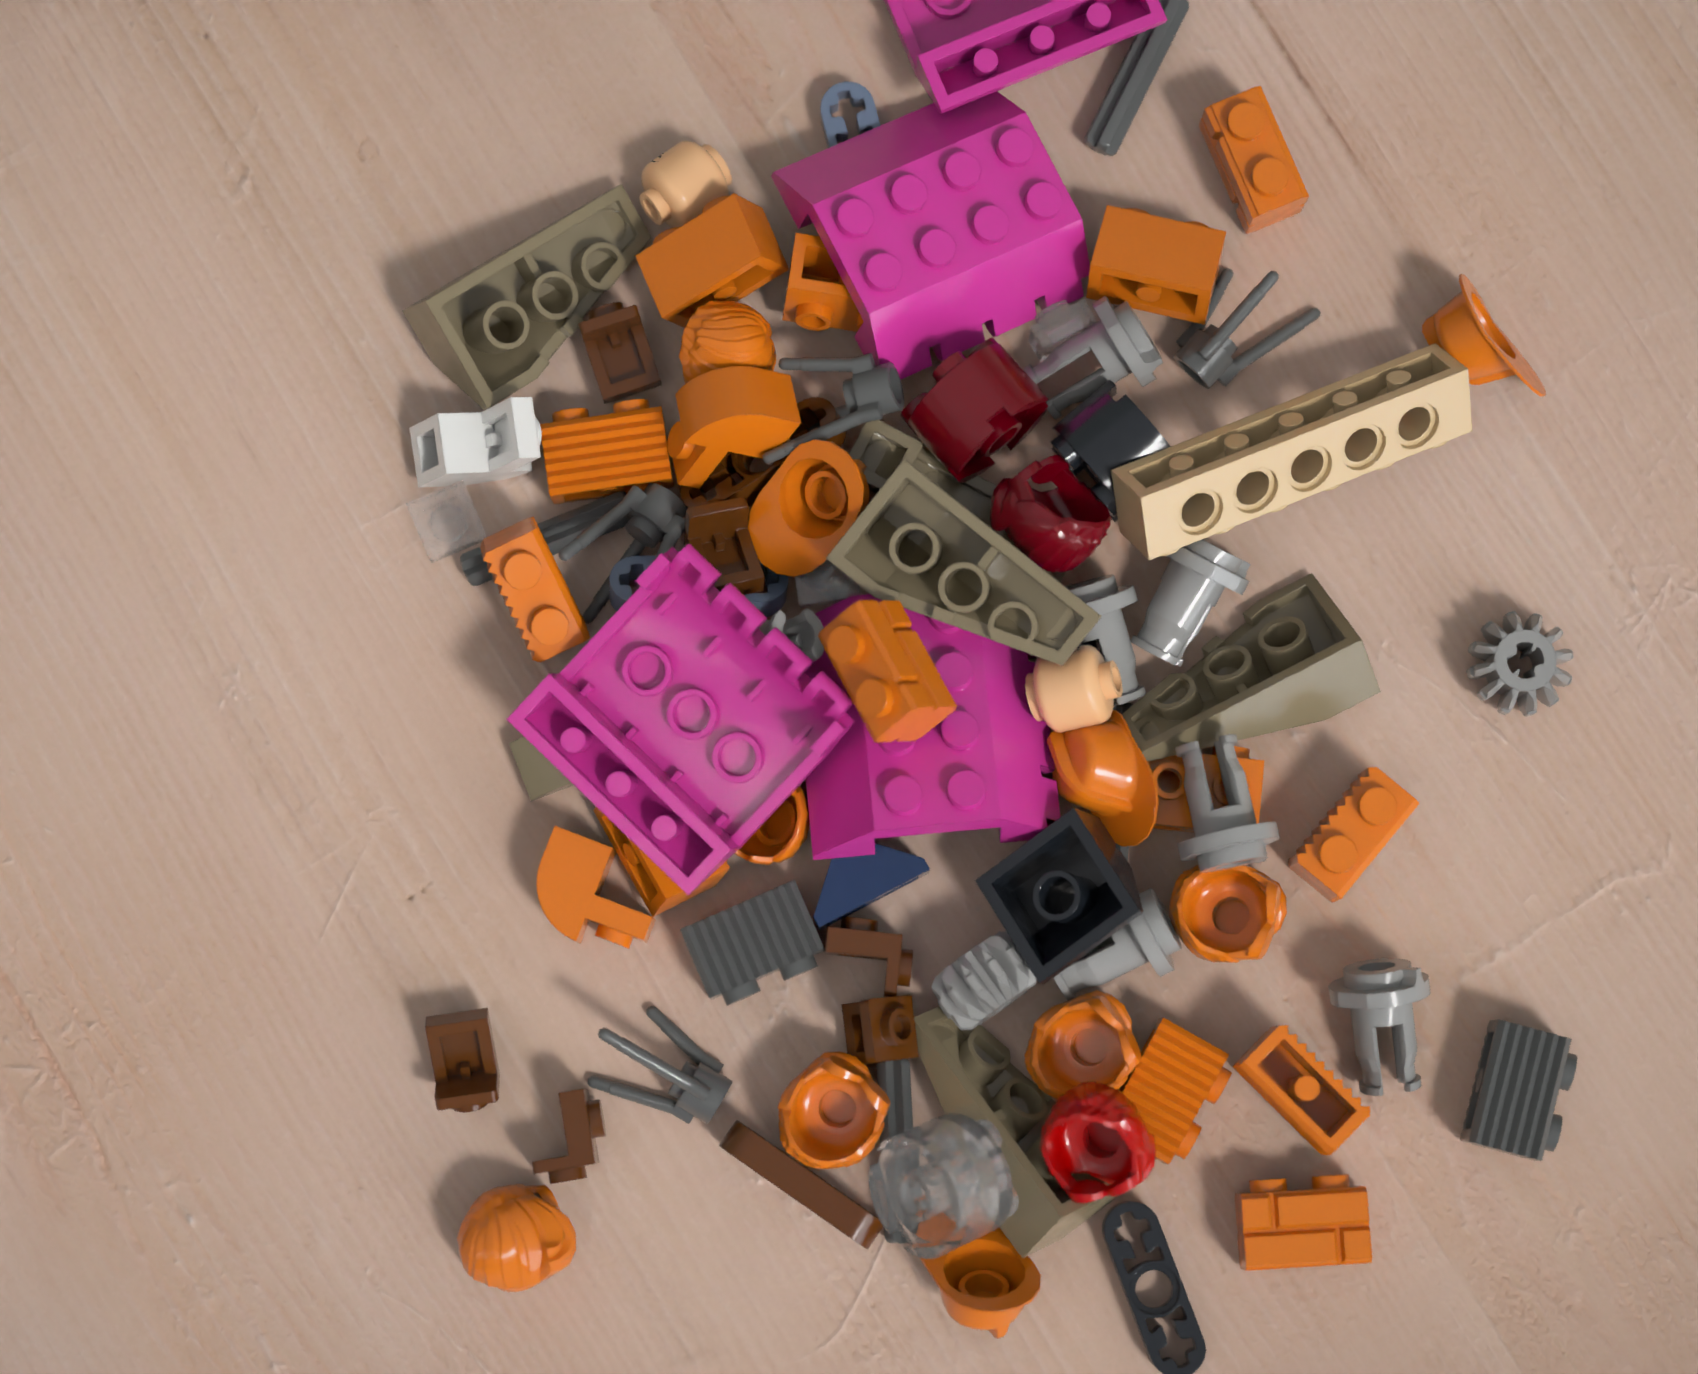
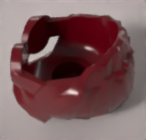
(1053, 525)

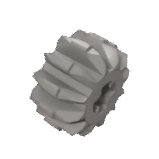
(1537, 681)
(983, 982)

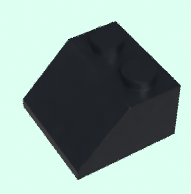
(1062, 893)

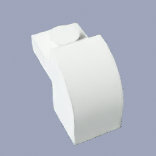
(477, 444)

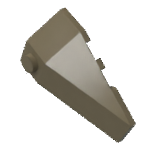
(515, 310)
(953, 567)
(1276, 672)
(977, 1080)

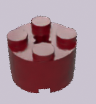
(975, 409)

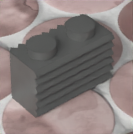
(752, 942)
(1518, 1090)

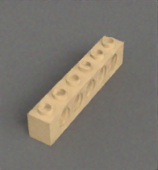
(1292, 451)

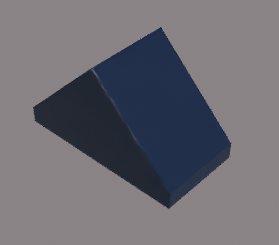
(863, 880)

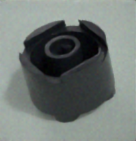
(1104, 437)

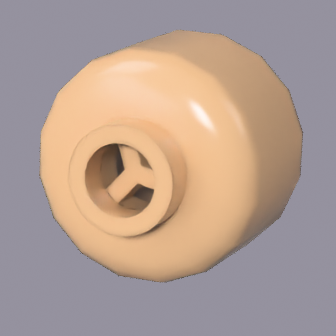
(683, 183)
(1075, 693)

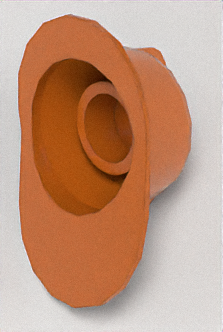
(1474, 339)
(807, 507)
(1109, 776)
(985, 1282)

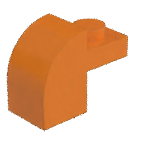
(733, 412)
(570, 888)

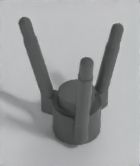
(1209, 352)
(867, 395)
(654, 518)
(696, 1088)

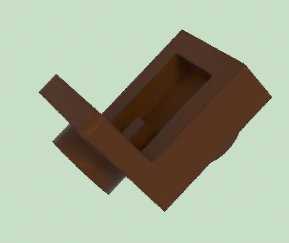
(619, 351)
(722, 537)
(862, 940)
(880, 1029)
(463, 1060)
(582, 1125)

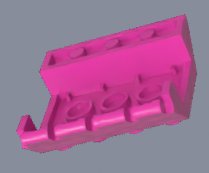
(987, 45)
(942, 228)
(686, 718)
(962, 775)

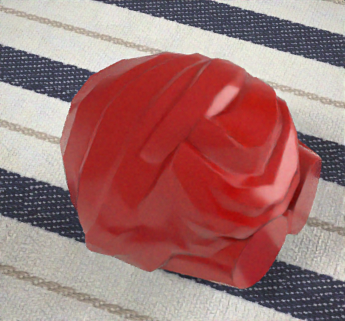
(1096, 1134)

